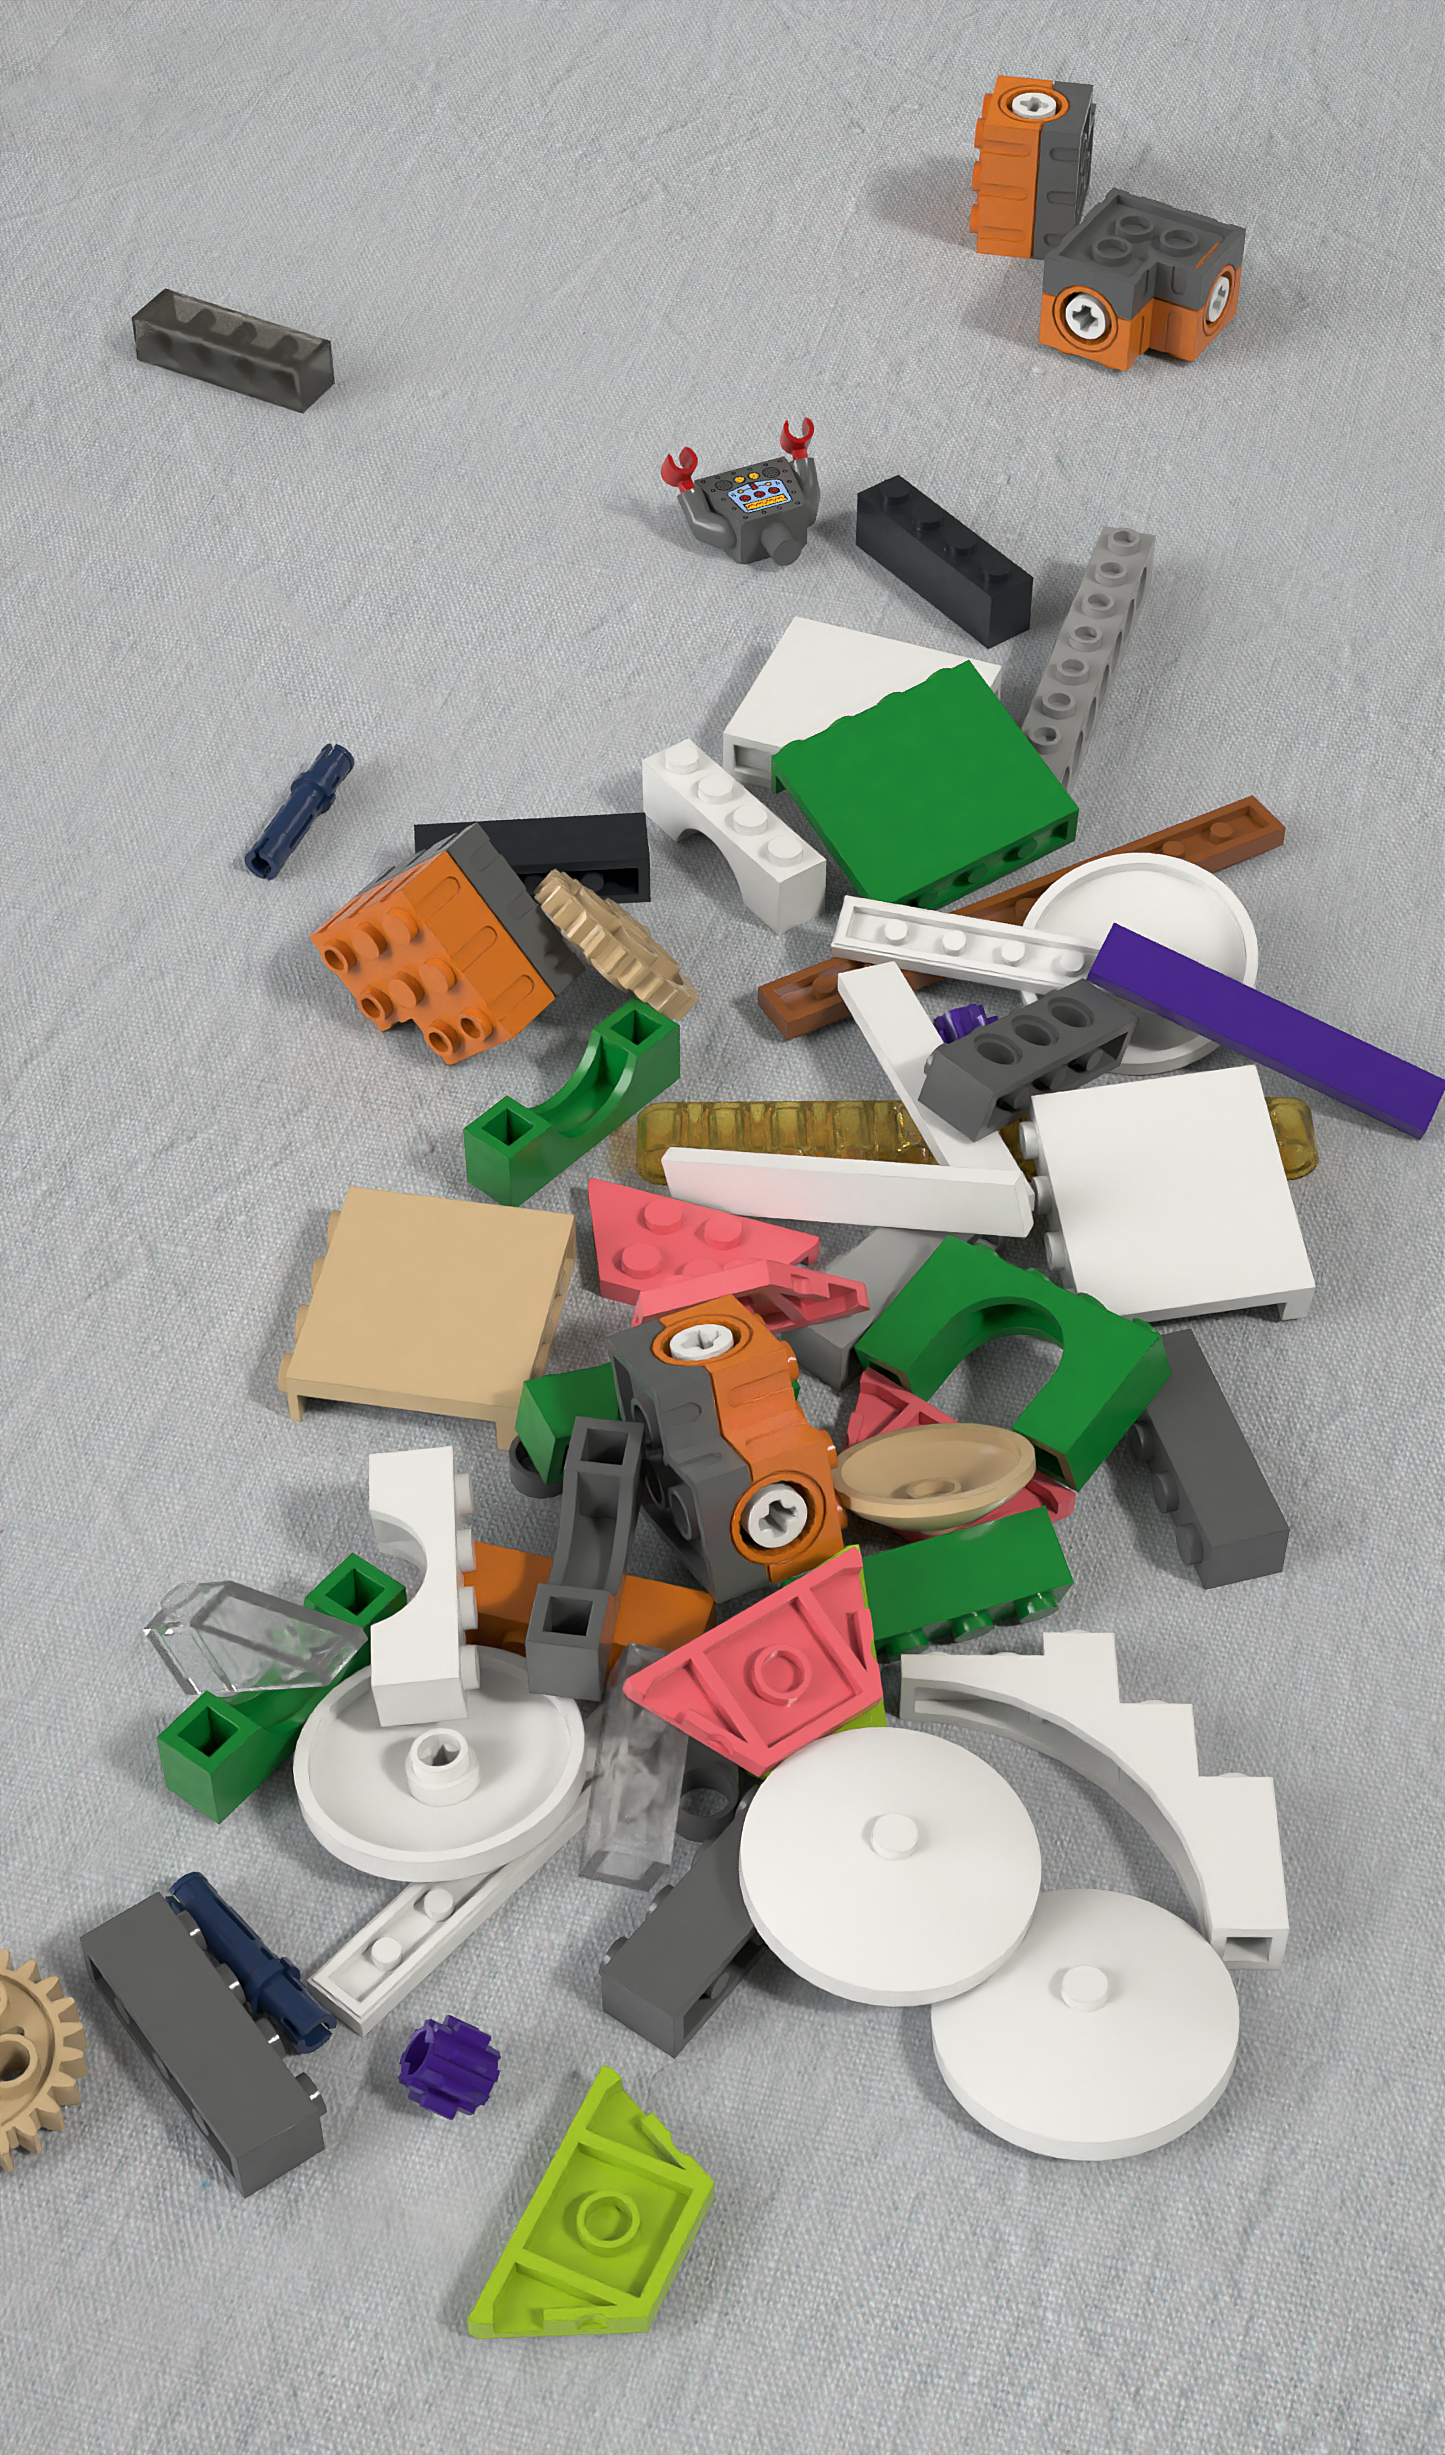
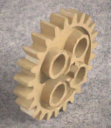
(616, 945)
(46, 2053)

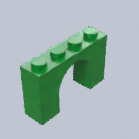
(972, 1297)

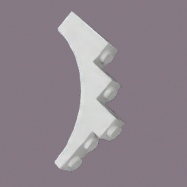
(1144, 1754)

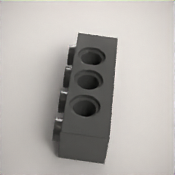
(1032, 1051)

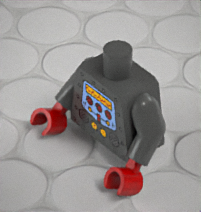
(754, 508)

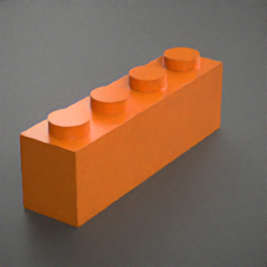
(648, 1613)

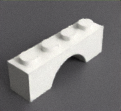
(774, 867)
(422, 1651)

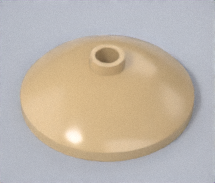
(933, 1475)

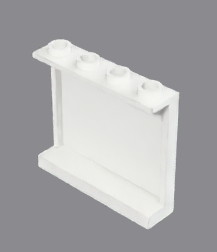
(818, 678)
(1168, 1196)

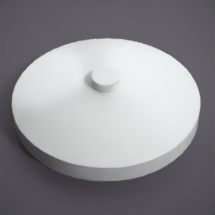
(1167, 904)
(440, 1793)
(889, 1866)
(1095, 2032)

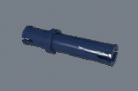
(310, 796)
(267, 1981)

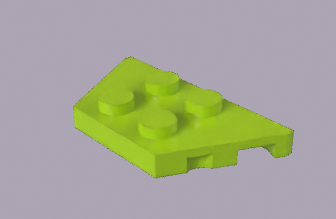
(599, 2228)

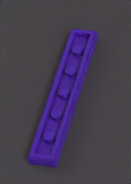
(1267, 1031)

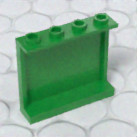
(928, 792)

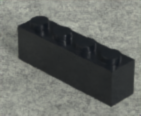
(944, 561)
(598, 850)

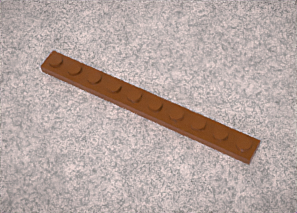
(1210, 841)

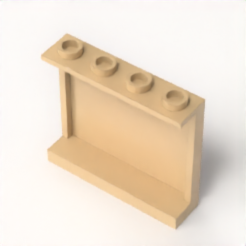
(431, 1306)

